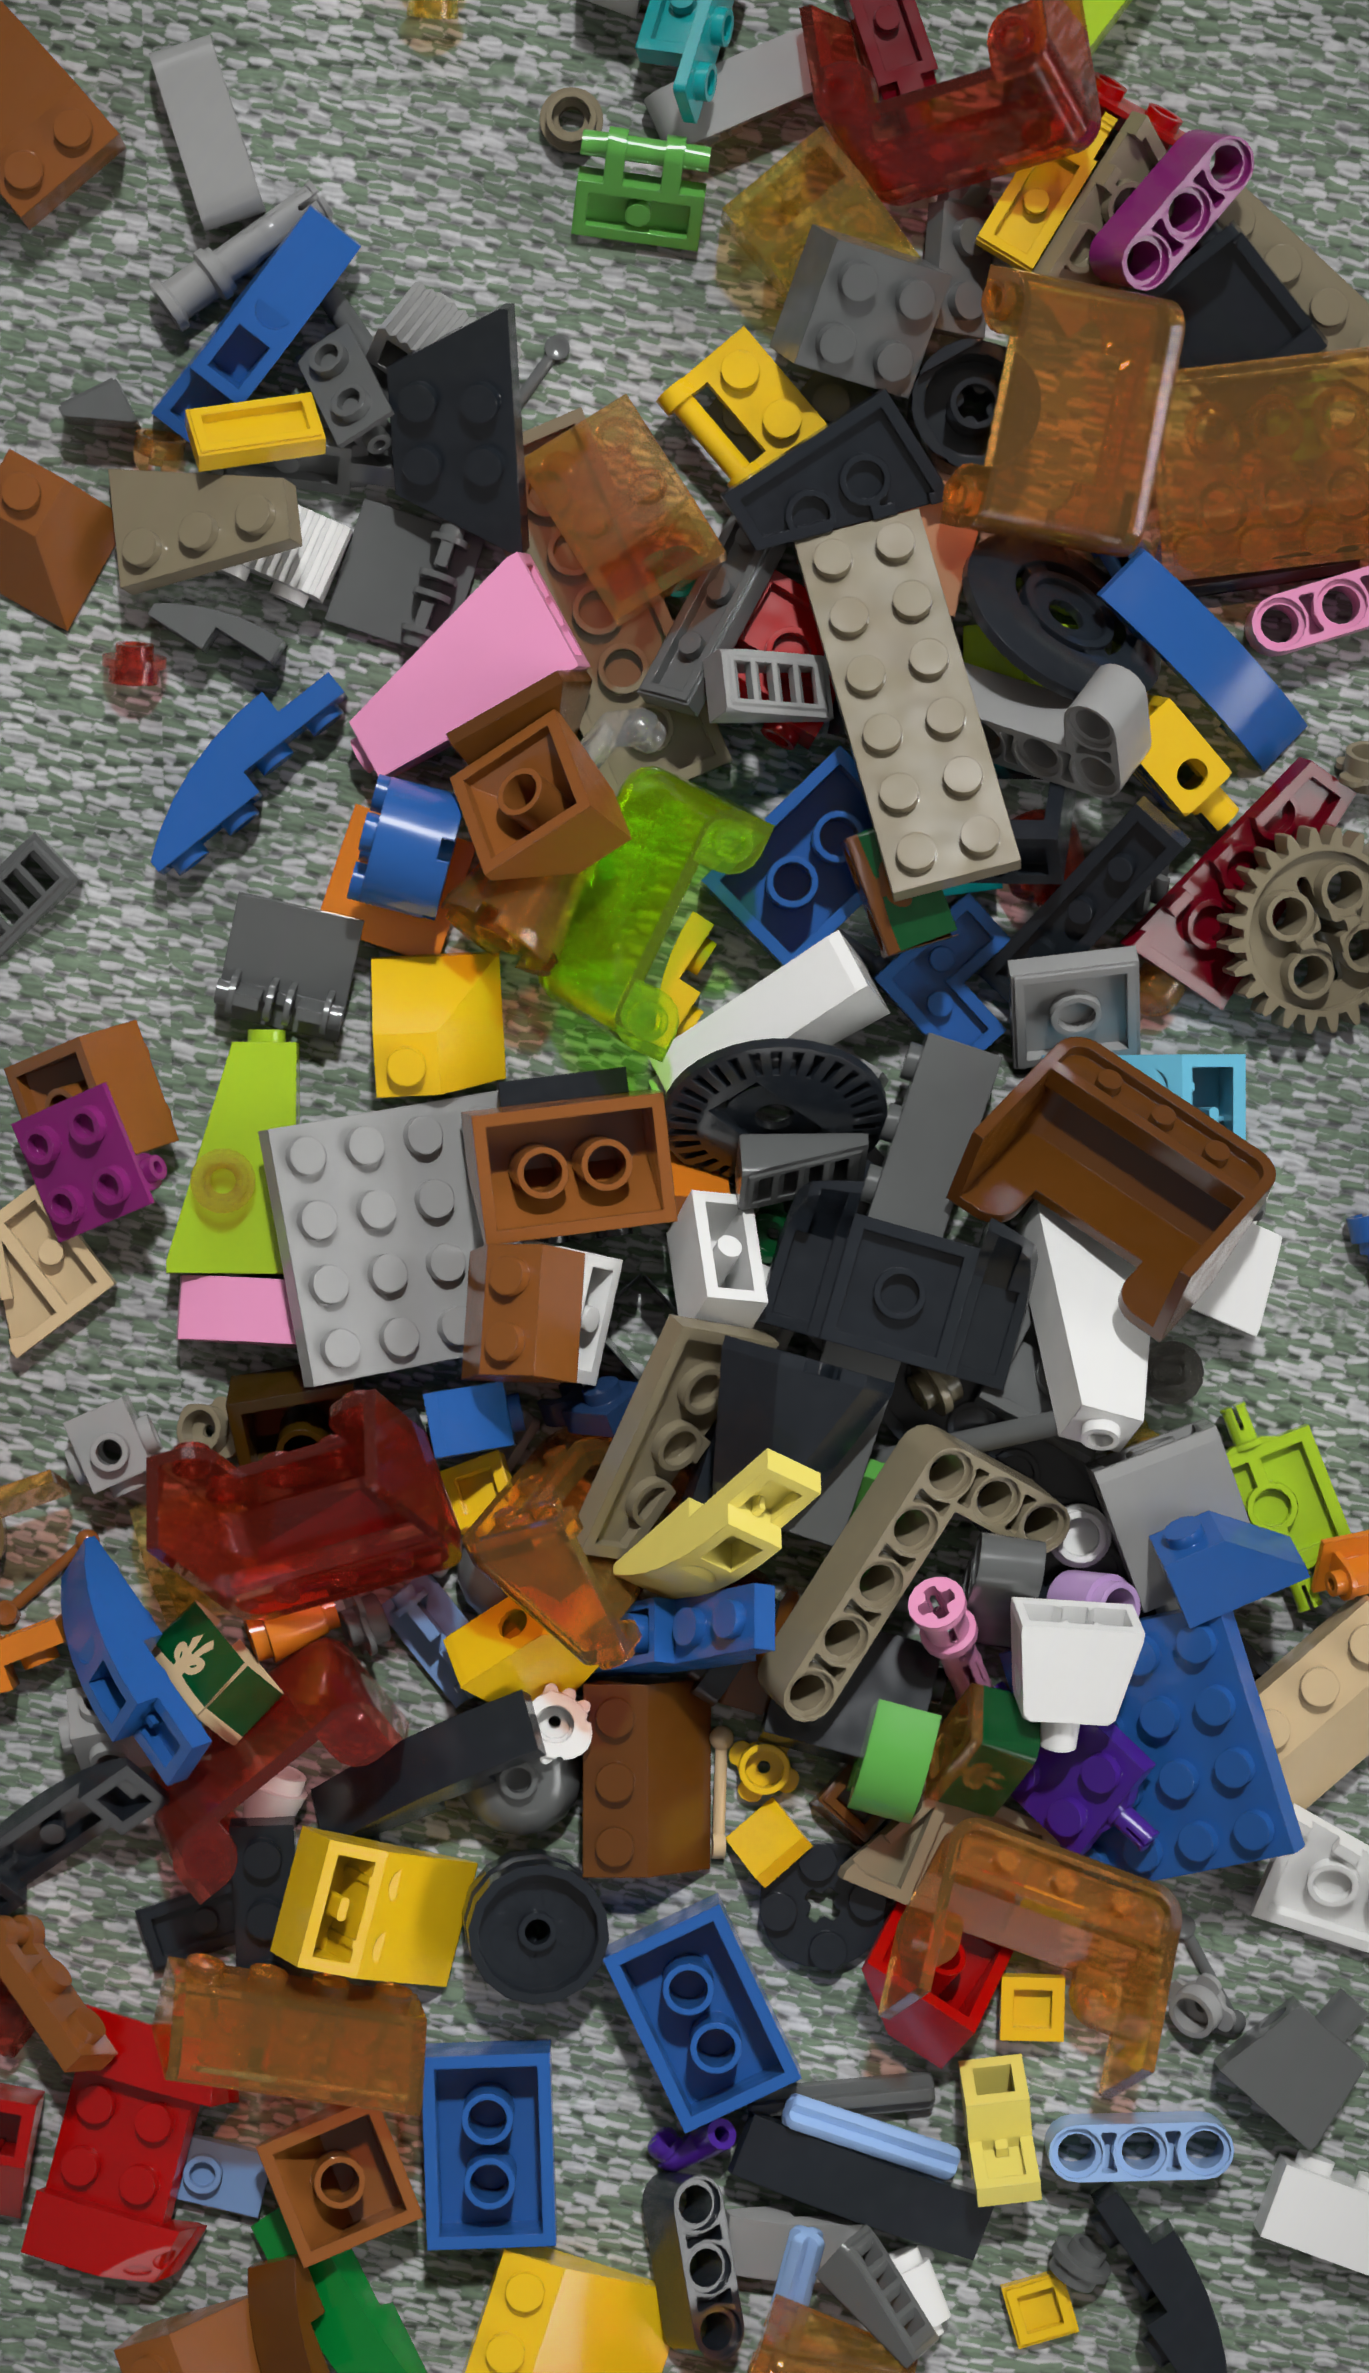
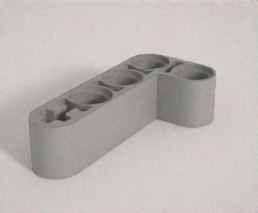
(1075, 743)

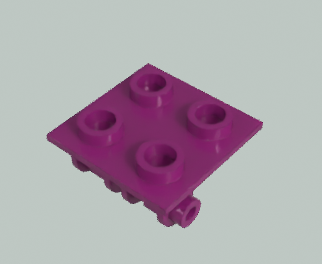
(86, 1163)

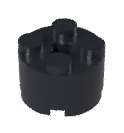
(938, 394)

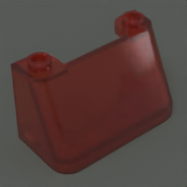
(324, 1700)

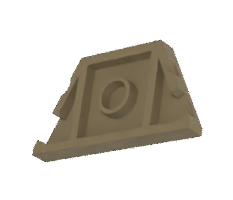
(902, 1851)

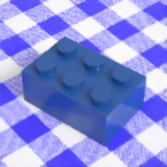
(801, 880)
(701, 2013)
(489, 2145)

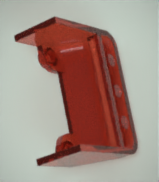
(1015, 115)

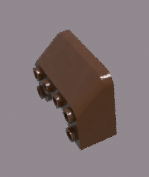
(1124, 1169)

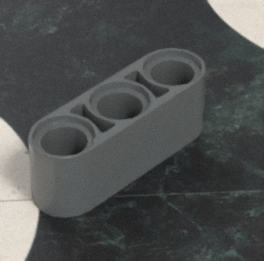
(996, 1572)

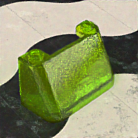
(635, 898)

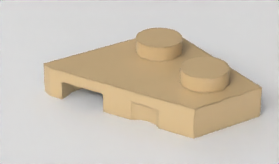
(41, 1278)

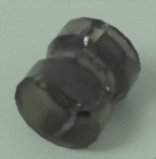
(1164, 1367)

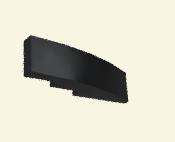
(431, 1768)
(860, 2187)

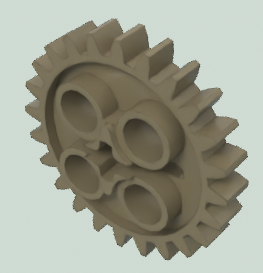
(1270, 954)

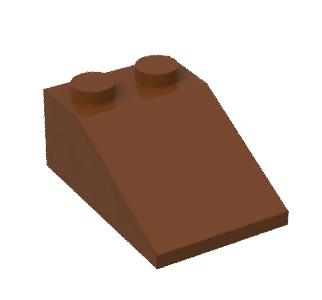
(48, 127)

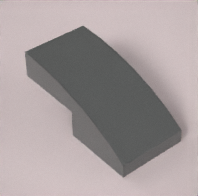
(203, 625)

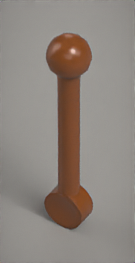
(10, 1610)

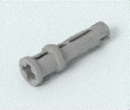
(216, 271)

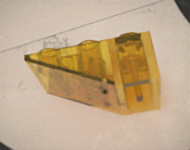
(804, 189)

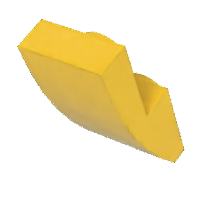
(688, 953)

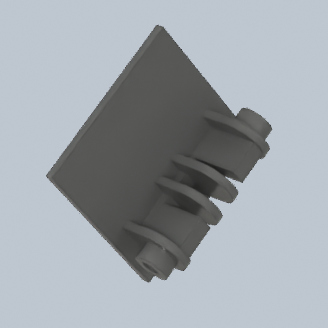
(403, 575)
(288, 966)

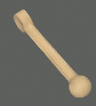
(721, 1739)

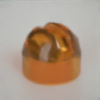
(158, 449)
(1158, 991)

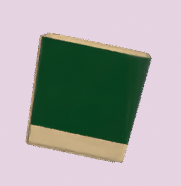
(216, 1680)

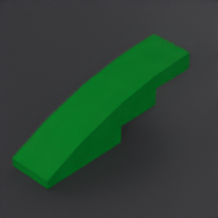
(355, 2328)

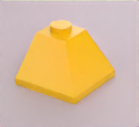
(436, 1023)

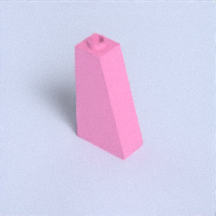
(479, 657)

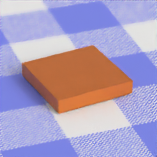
(383, 926)

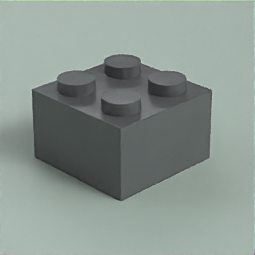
(860, 311)

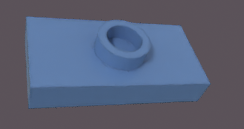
(223, 2176)

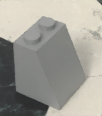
(1156, 1484)

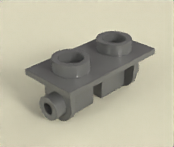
(348, 391)

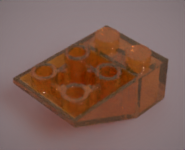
(623, 510)

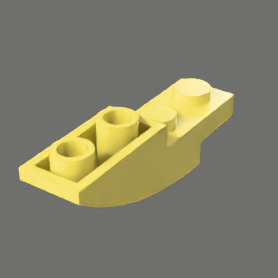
(725, 1538)

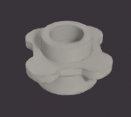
(1199, 2006)

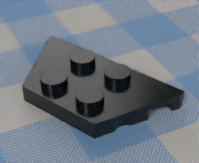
(462, 430)

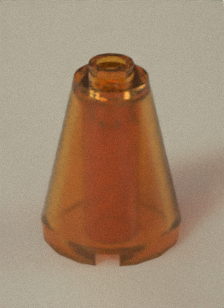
(517, 915)

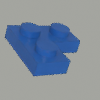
(931, 979)

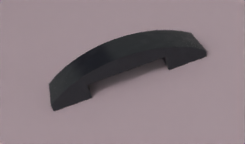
(68, 1818)

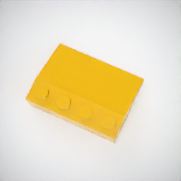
(566, 2317)

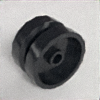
(517, 1960)

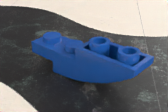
(261, 320)
(218, 785)
(700, 1631)
(111, 1651)

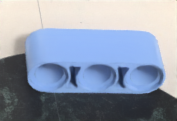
(1164, 2163)

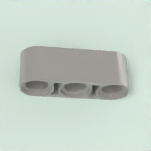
(749, 86)
(207, 132)

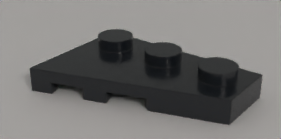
(837, 477)

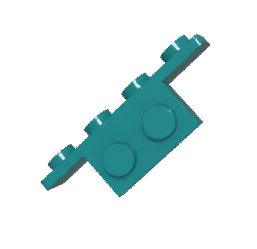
(690, 38)

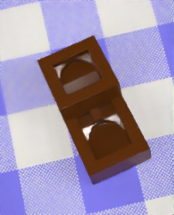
(281, 2314)

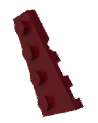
(1183, 926)

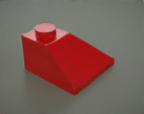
(958, 1997)

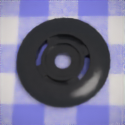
(1028, 632)
(725, 1089)

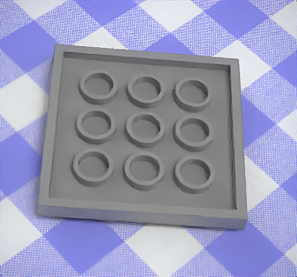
(375, 1236)

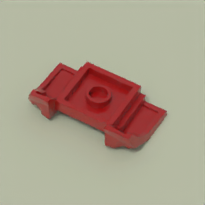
(121, 2165)

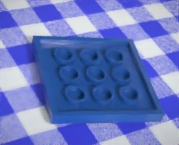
(1216, 1769)

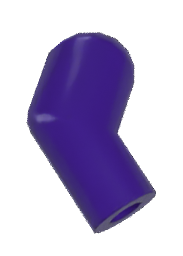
(694, 2147)

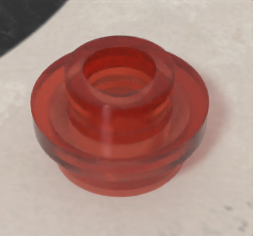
(134, 664)

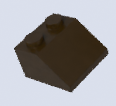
(276, 1413)

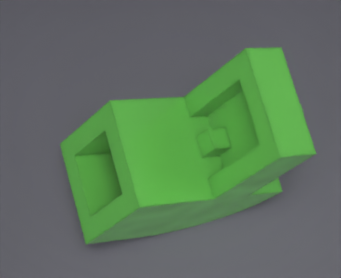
(893, 1761)

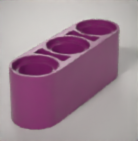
(1198, 202)

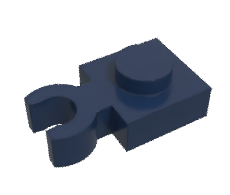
(589, 1408)

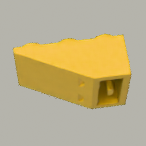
(372, 1909)

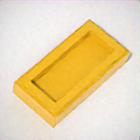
(255, 432)

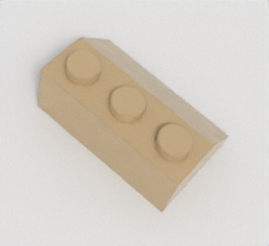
(1321, 1703)

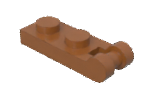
(48, 1999)

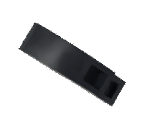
(1183, 2320)

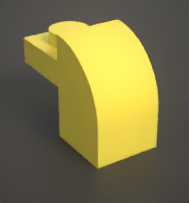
(999, 2130)

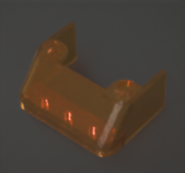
(1055, 1907)

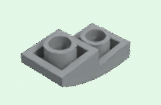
(762, 2233)

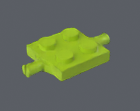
(1285, 1489)

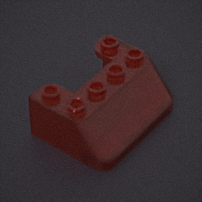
(307, 1520)

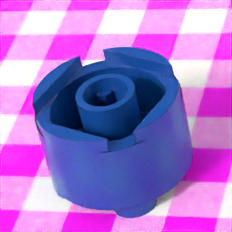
(406, 847)

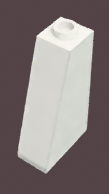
(812, 998)
(1086, 1345)

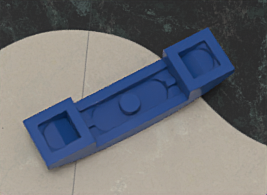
(1204, 657)

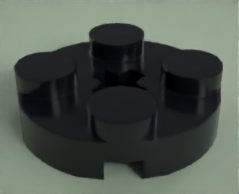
(826, 1942)

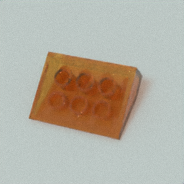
(1264, 466)

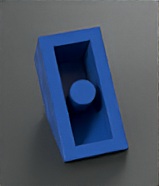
(473, 1419)
(1224, 1564)

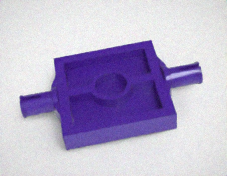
(1088, 1789)

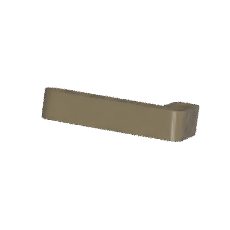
(895, 1555)

